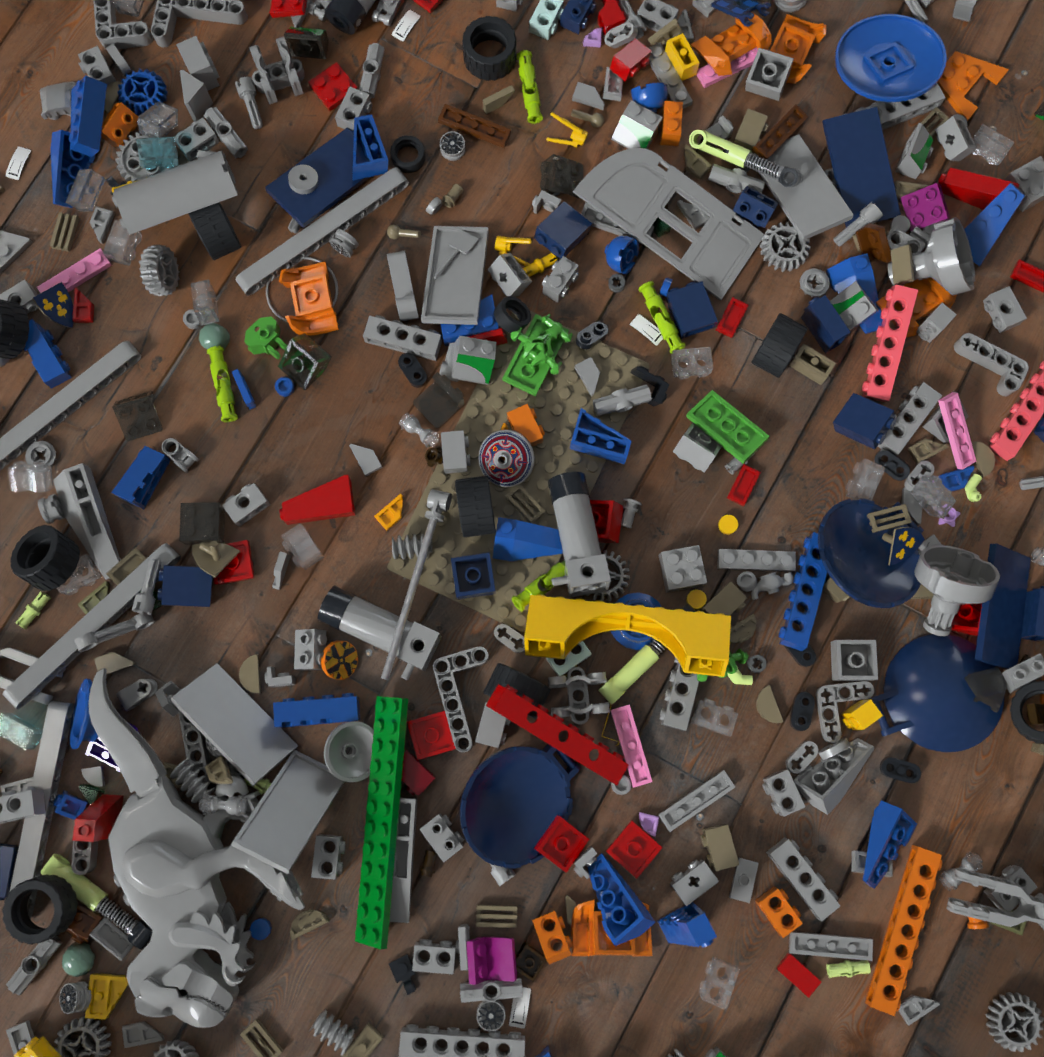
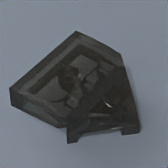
(988, 687)

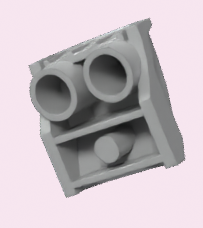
(56, 100)

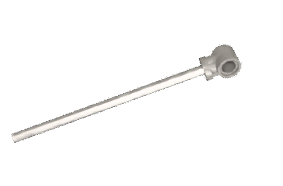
(438, 502)

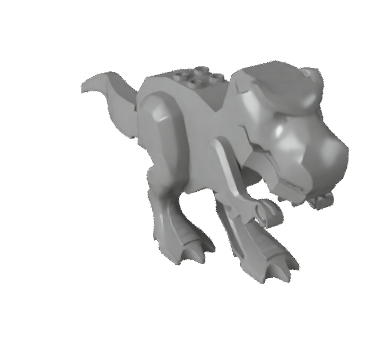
(170, 873)

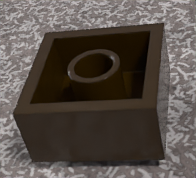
(530, 962)

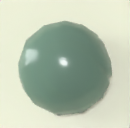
(214, 335)
(78, 959)

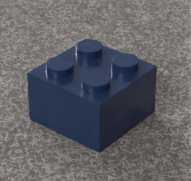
(473, 576)

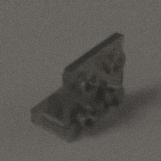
(137, 416)

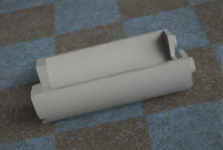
(175, 192)

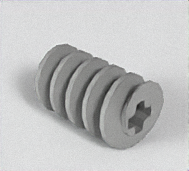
(408, 547)
(190, 781)
(333, 1032)

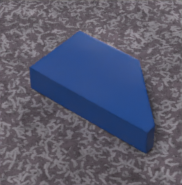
(956, 479)

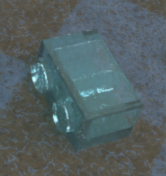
(157, 152)
(19, 731)

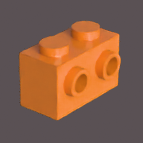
(118, 124)

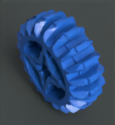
(147, 83)

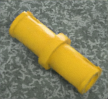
(539, 265)

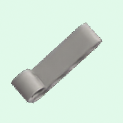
(402, 286)
(964, 347)

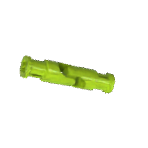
(527, 76)
(665, 324)
(223, 386)
(532, 589)

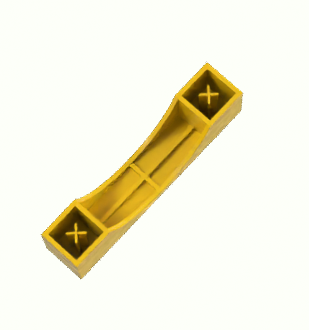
(694, 638)

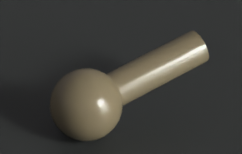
(596, 119)
(395, 232)

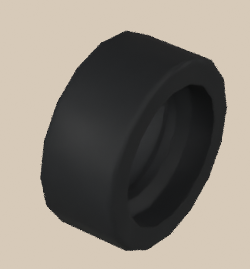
(404, 141)
(518, 308)

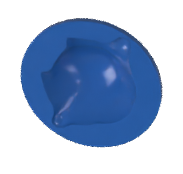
(81, 724)

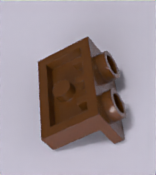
(874, 242)
(83, 925)

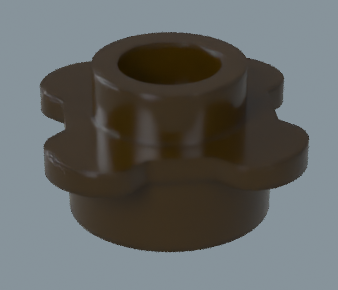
(430, 456)

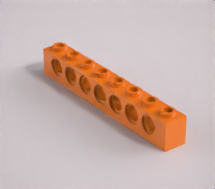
(888, 957)

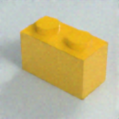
(682, 57)
(861, 715)

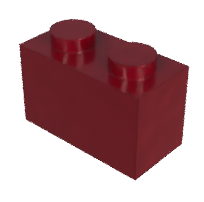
(415, 775)

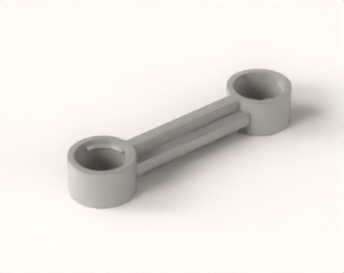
(92, 639)

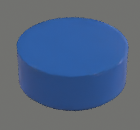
(665, 287)
(284, 386)
(260, 929)

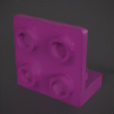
(925, 206)
(491, 959)

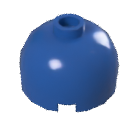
(651, 96)
(621, 253)

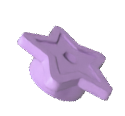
(953, 514)

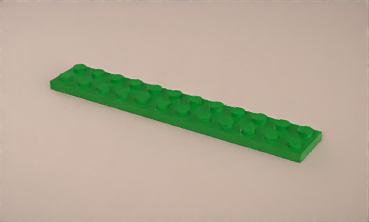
(381, 822)

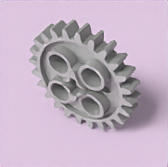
(126, 161)

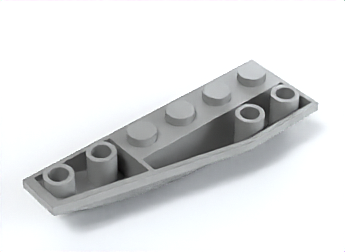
(87, 515)
(404, 861)

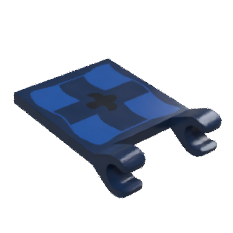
(741, 9)

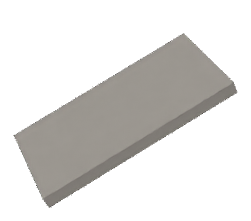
(814, 202)
(458, 289)
(234, 723)
(288, 812)

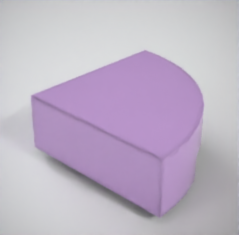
(593, 39)
(649, 823)

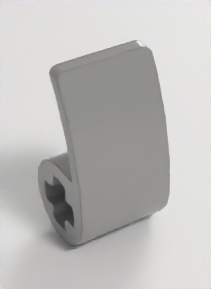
(963, 9)

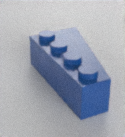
(687, 927)

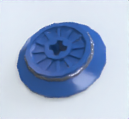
(632, 639)

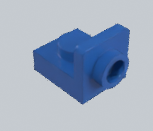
(69, 805)

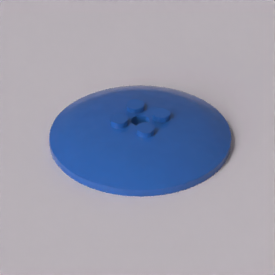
(892, 38)

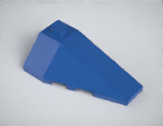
(65, 166)
(860, 270)
(524, 540)
(888, 831)
(620, 907)

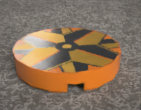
(339, 660)

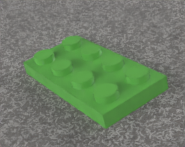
(521, 372)
(727, 426)

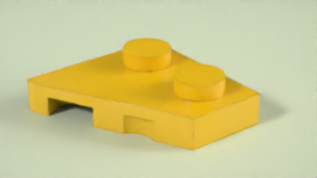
(105, 994)

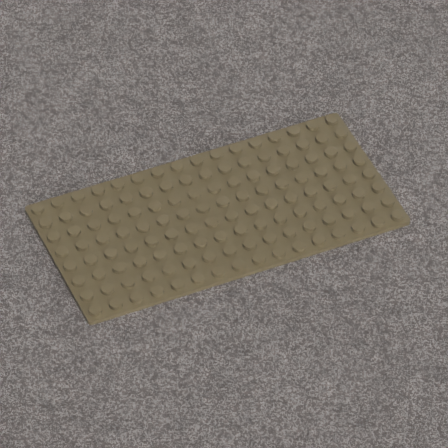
(486, 411)

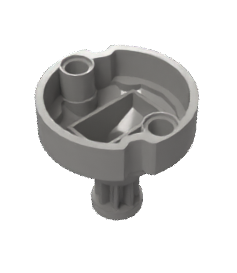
(946, 258)
(953, 579)

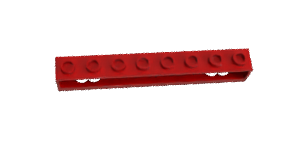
(548, 727)

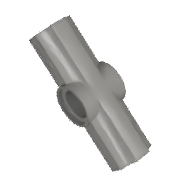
(373, 63)
(220, 126)
(734, 179)
(622, 400)
(26, 972)
(478, 992)

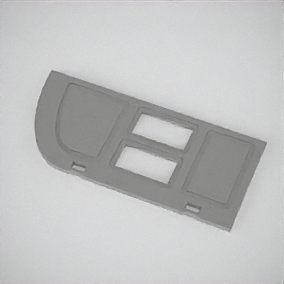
(633, 194)

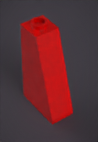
(972, 187)
(321, 503)
(98, 819)

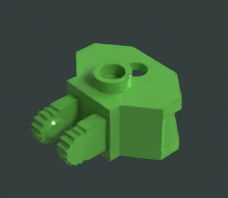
(266, 338)

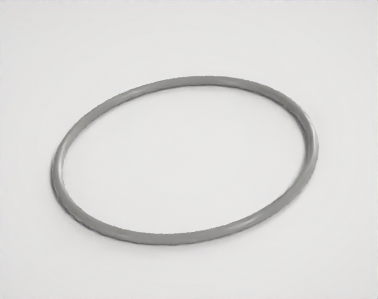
(308, 258)

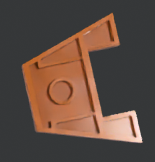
(961, 75)

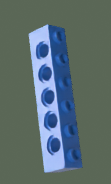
(799, 639)

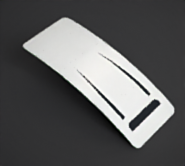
(405, 25)
(17, 163)
(647, 329)
(520, 1009)

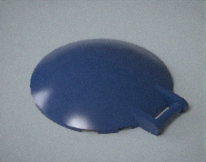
(860, 558)
(931, 697)
(514, 803)

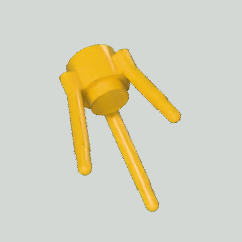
(578, 135)
(504, 244)

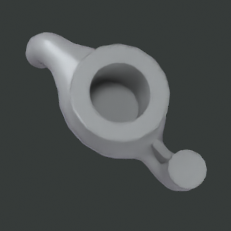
(771, 583)

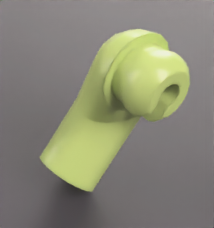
(971, 490)
(738, 678)

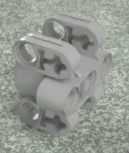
(284, 68)
(582, 706)

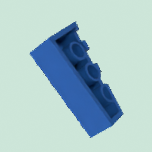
(87, 115)
(992, 221)
(316, 711)

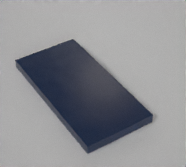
(861, 162)
(335, 180)
(1004, 613)

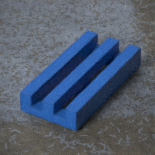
(243, 387)

